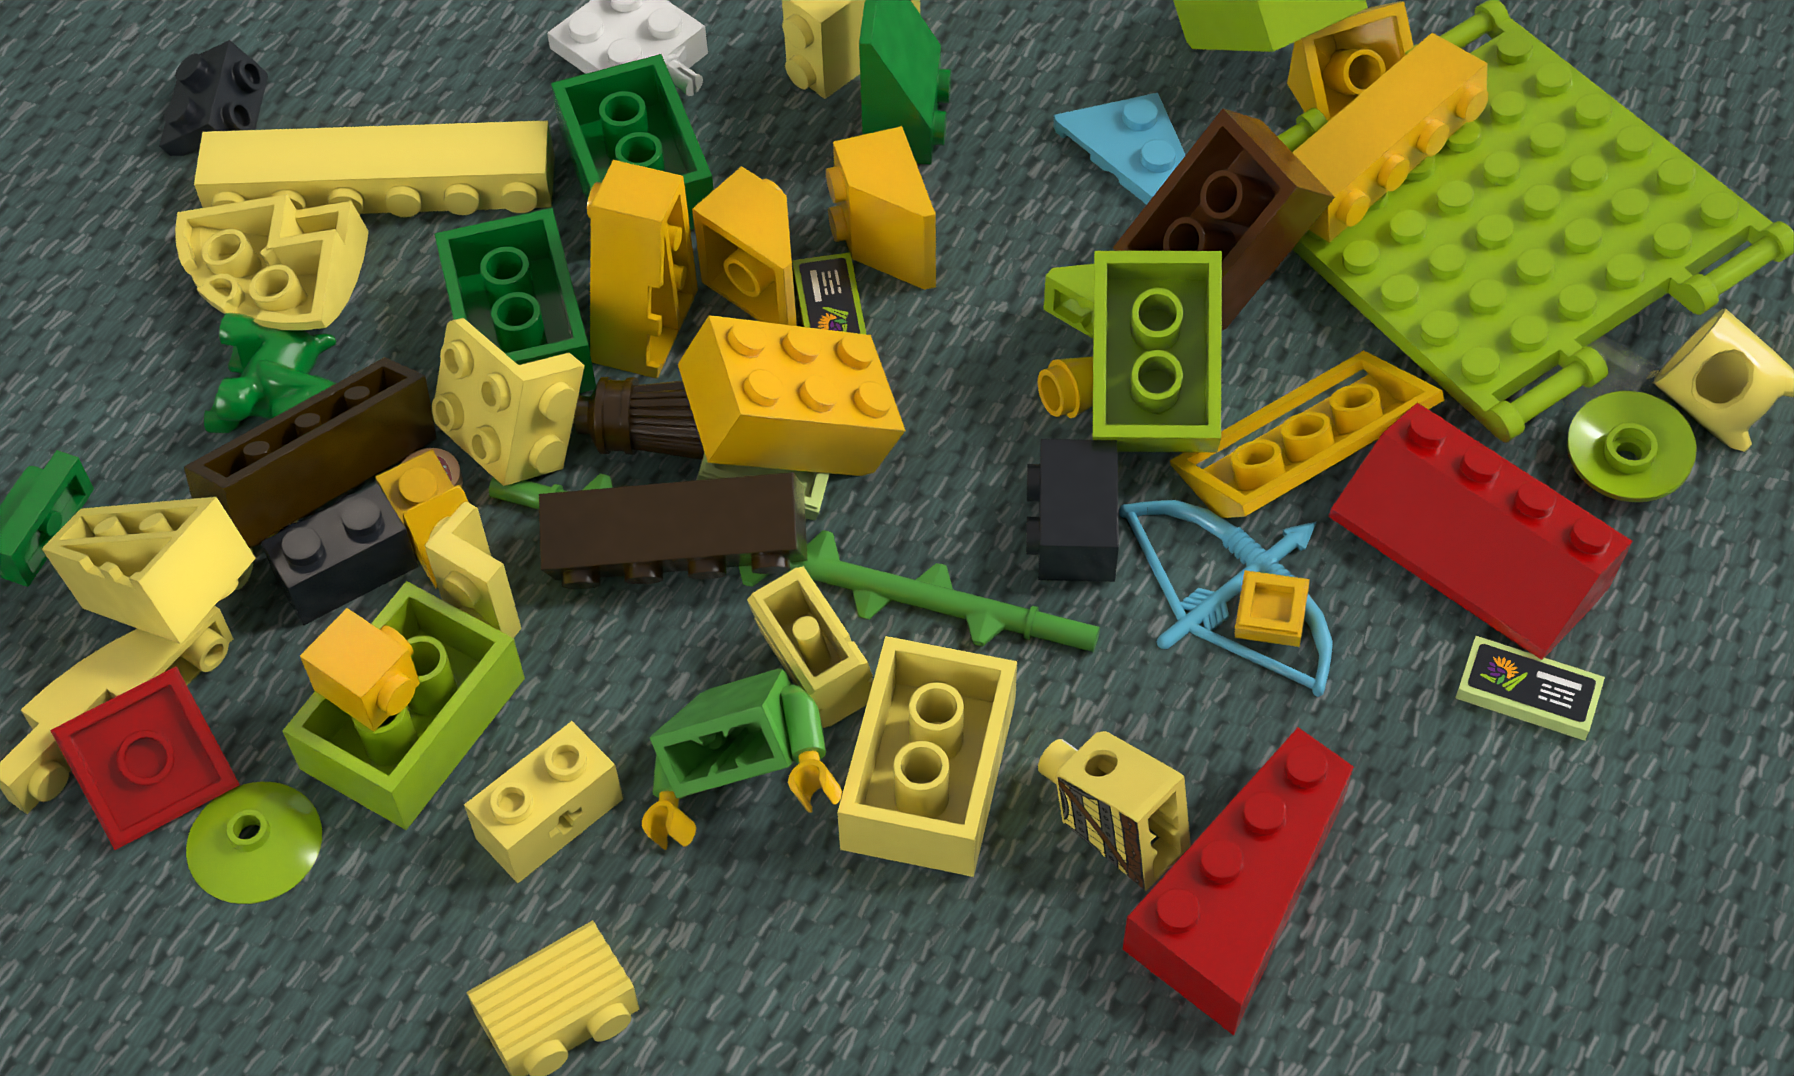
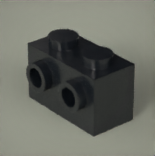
(1077, 510)
(340, 554)

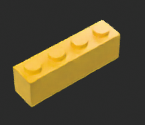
(1393, 129)

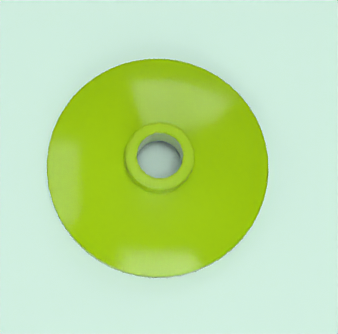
(1633, 424)
(258, 866)

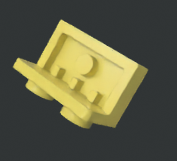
(468, 573)

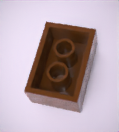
(1235, 196)

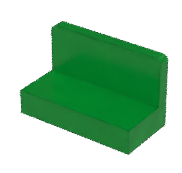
(36, 511)

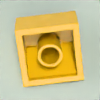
(883, 206)
(747, 246)

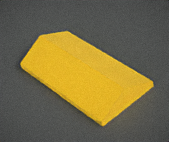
(1307, 440)

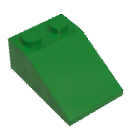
(902, 76)

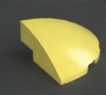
(274, 260)

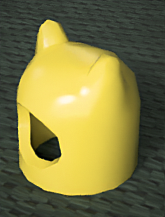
(1726, 378)

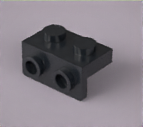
(212, 93)

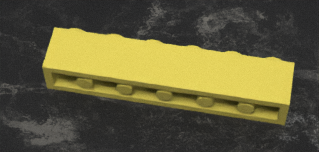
(383, 167)

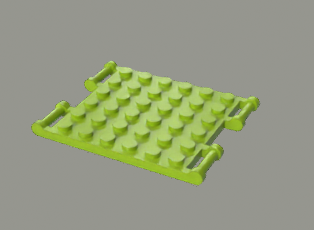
(1535, 234)

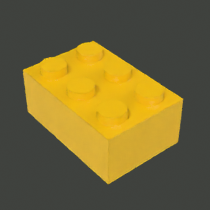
(789, 397)

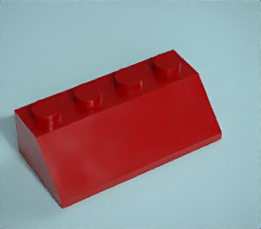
(1480, 530)

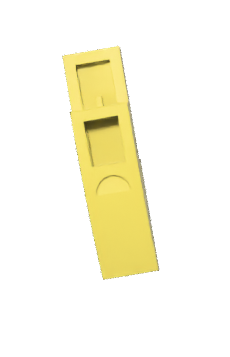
(36, 765)

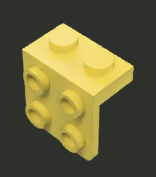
(503, 412)

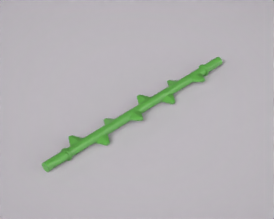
(877, 588)

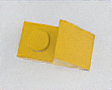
(421, 498)

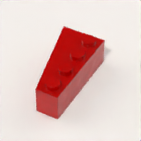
(1234, 889)

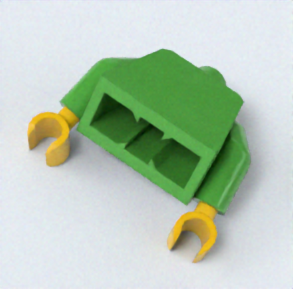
(731, 737)

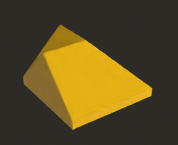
(1348, 57)

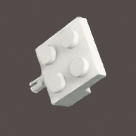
(629, 30)

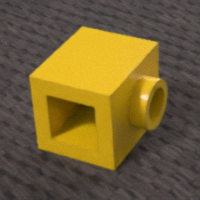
(362, 669)

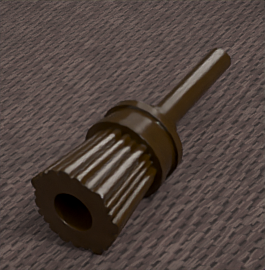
(639, 417)

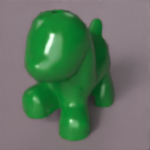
(272, 372)

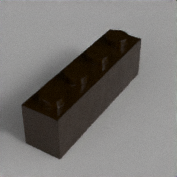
(316, 449)
(673, 529)

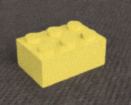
(927, 756)

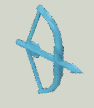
(1211, 606)

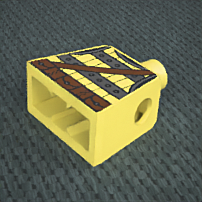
(1113, 799)

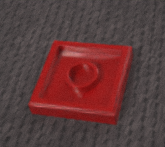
(145, 757)

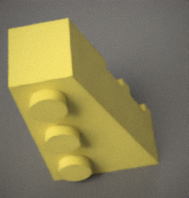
(151, 562)

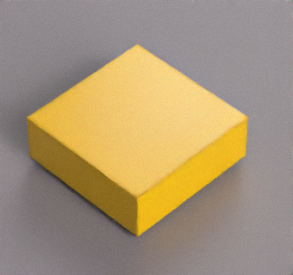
(1272, 608)

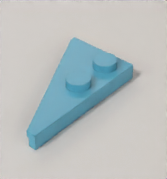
(1127, 139)

